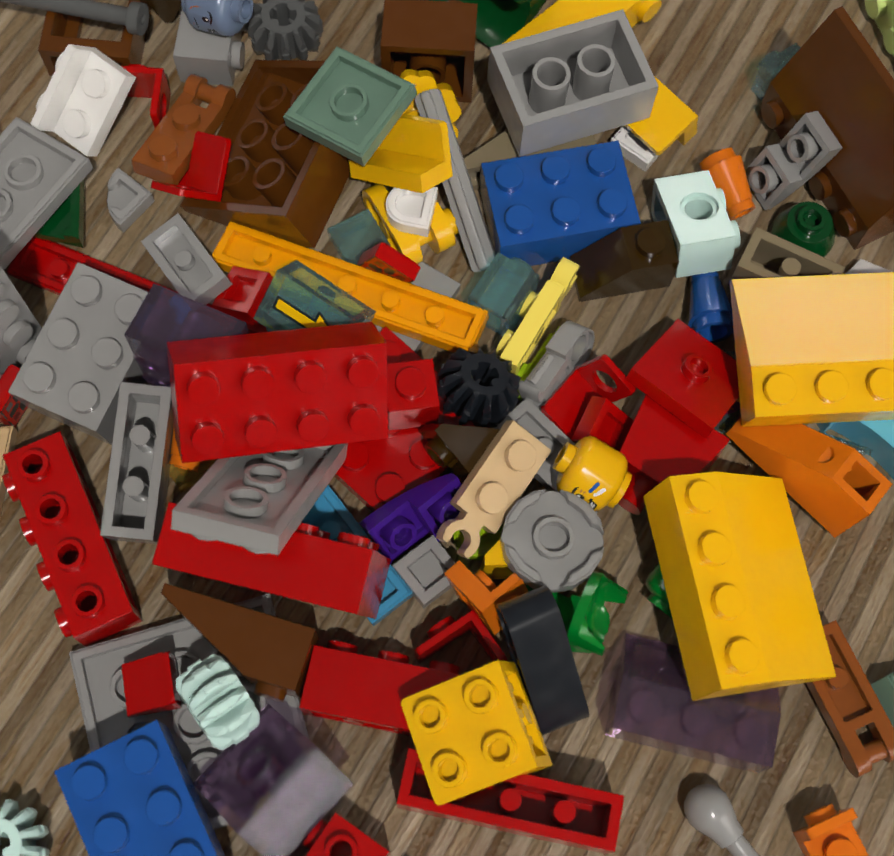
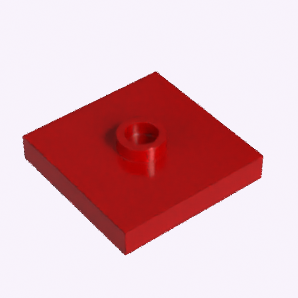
(688, 377)

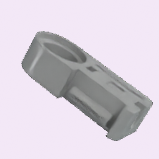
(564, 352)

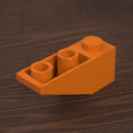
(817, 471)

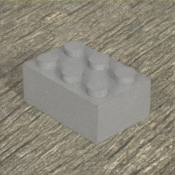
(571, 82)
(83, 354)

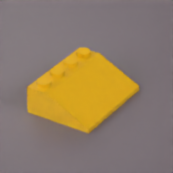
(814, 348)
(736, 584)

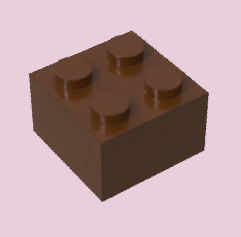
(431, 38)

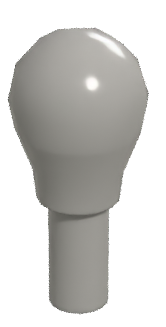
(713, 815)

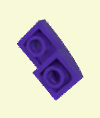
(412, 516)

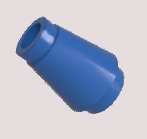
(710, 308)

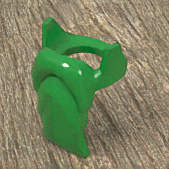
(586, 616)

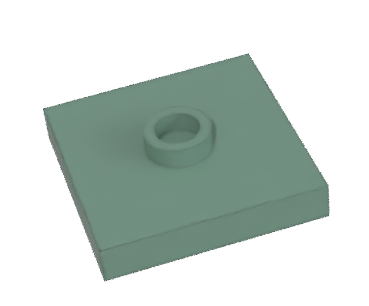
(350, 105)

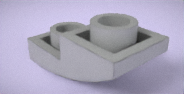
(793, 161)

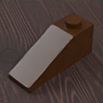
(259, 646)

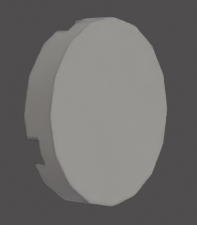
(552, 540)

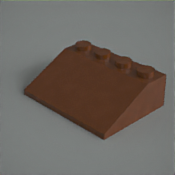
(855, 97)
(273, 173)

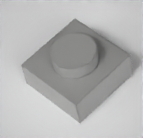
(424, 571)

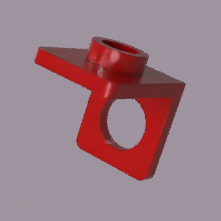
(151, 84)
(205, 170)
(571, 398)
(449, 630)

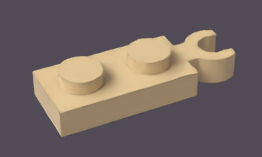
(494, 485)

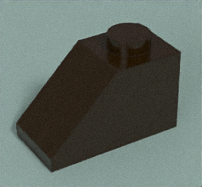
(627, 262)

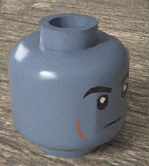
(218, 16)

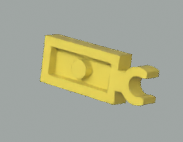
(537, 316)

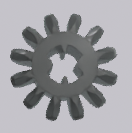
(285, 29)

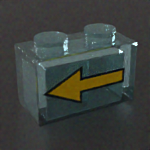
(307, 300)

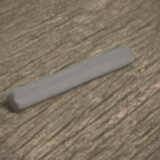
(460, 189)

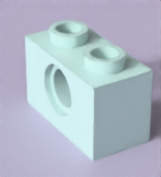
(697, 222)

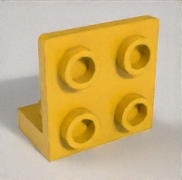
(475, 731)

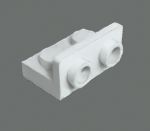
(83, 98)

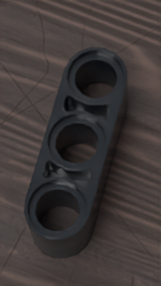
(543, 658)

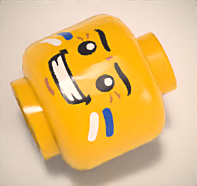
(592, 472)

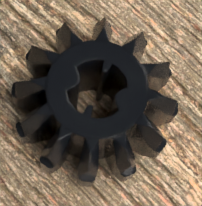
(477, 387)

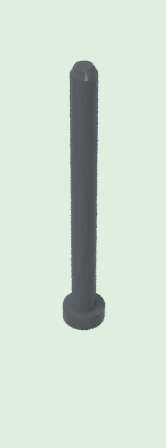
(134, 16)

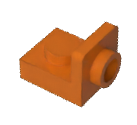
(481, 594)
(830, 833)

